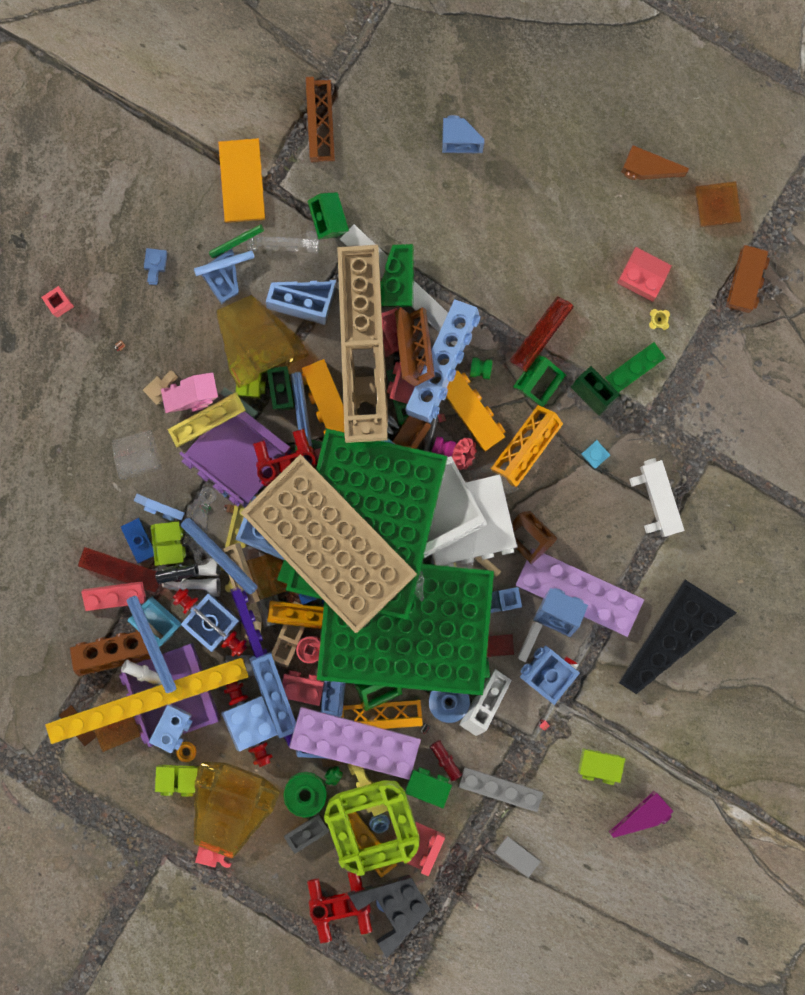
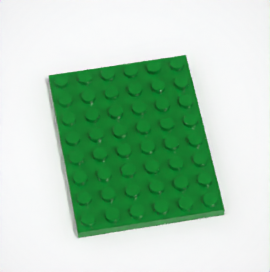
(392, 491)
(432, 651)

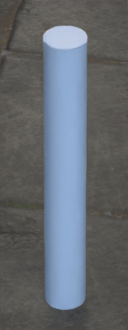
(224, 263)

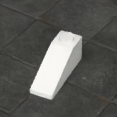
(485, 706)

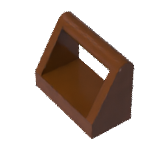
(538, 531)

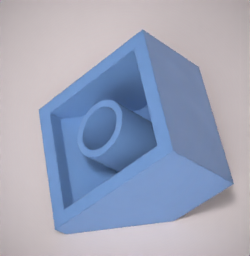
(460, 136)
(561, 612)

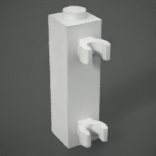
(661, 498)

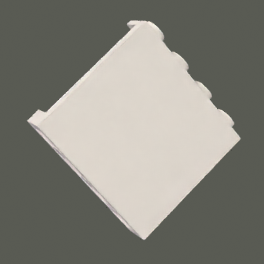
(455, 511)
(498, 533)

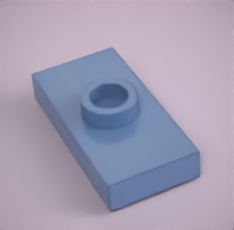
(333, 698)

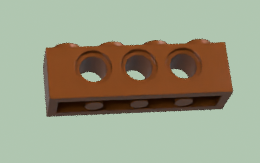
(104, 660)

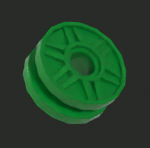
(300, 806)

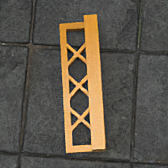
(530, 446)
(389, 722)

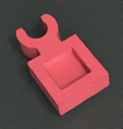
(210, 858)

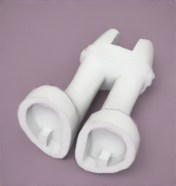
(211, 585)

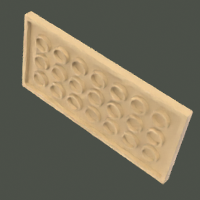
(328, 543)

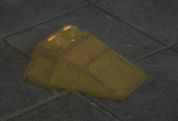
(255, 340)
(229, 806)

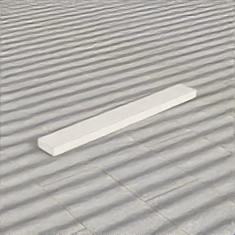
(435, 313)

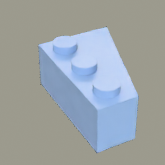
(302, 300)

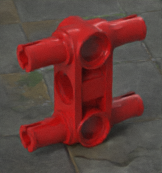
(279, 464)
(337, 907)

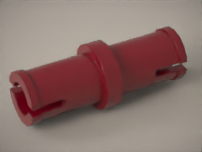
(445, 760)

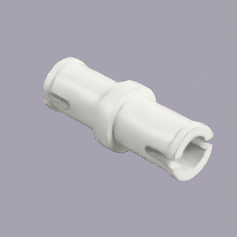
(142, 673)

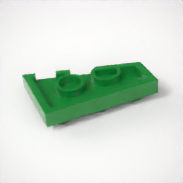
(398, 277)

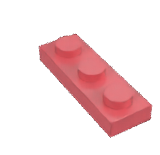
(112, 595)

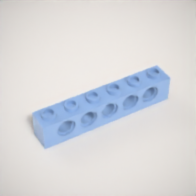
(458, 313)

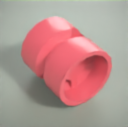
(308, 649)

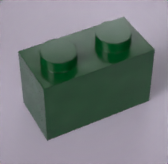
(280, 388)
(595, 390)

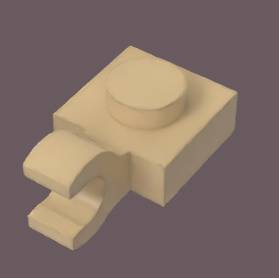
(154, 388)

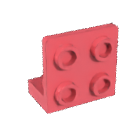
(428, 850)

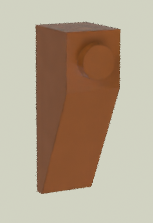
(646, 165)

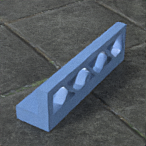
(273, 694)

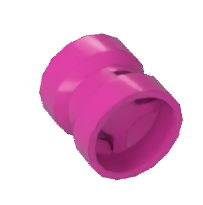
(442, 447)

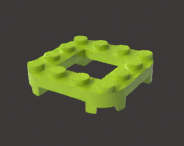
(380, 855)

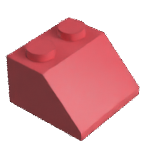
(644, 274)

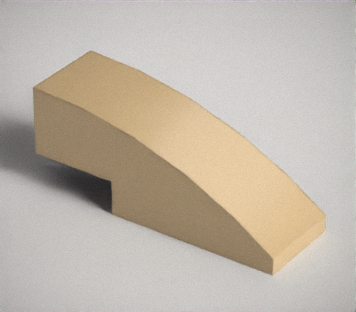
(286, 644)

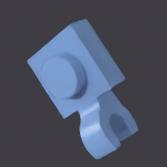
(155, 262)

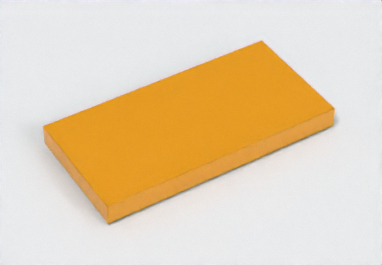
(241, 180)

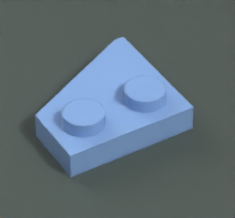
(153, 506)

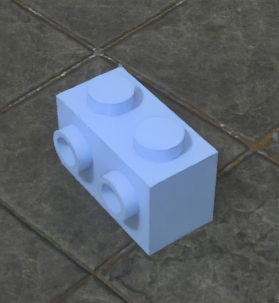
(170, 728)

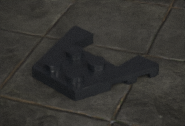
(401, 904)

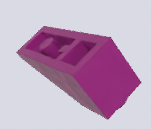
(646, 814)

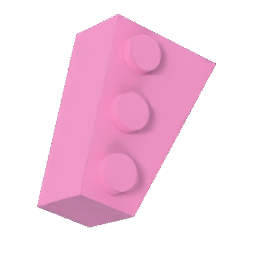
(193, 394)

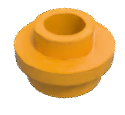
(186, 758)

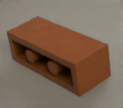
(747, 279)

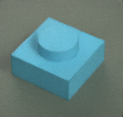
(595, 454)

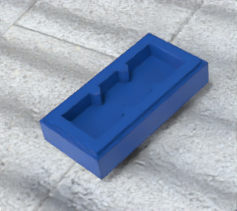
(138, 540)

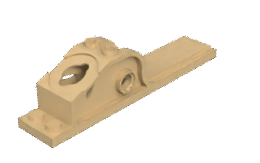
(362, 330)

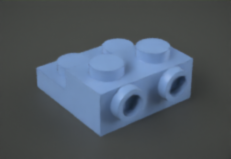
(549, 674)

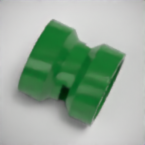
(481, 368)

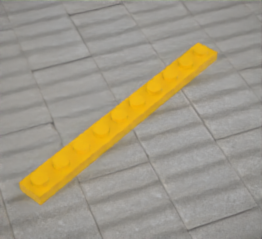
(146, 700)

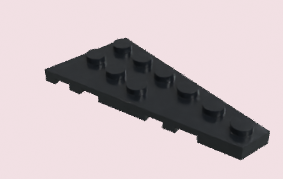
(680, 628)

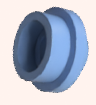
(379, 823)

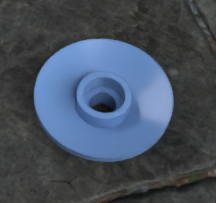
(448, 713)

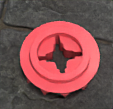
(466, 446)

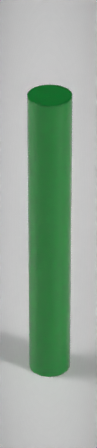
(236, 241)

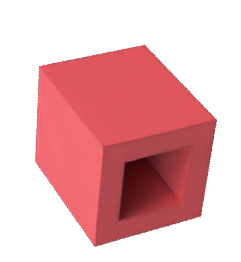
(57, 301)

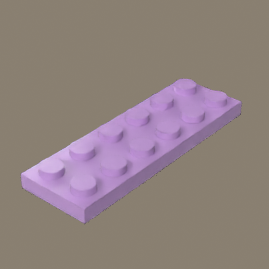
(605, 602)
(354, 743)

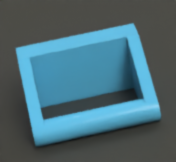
(160, 619)

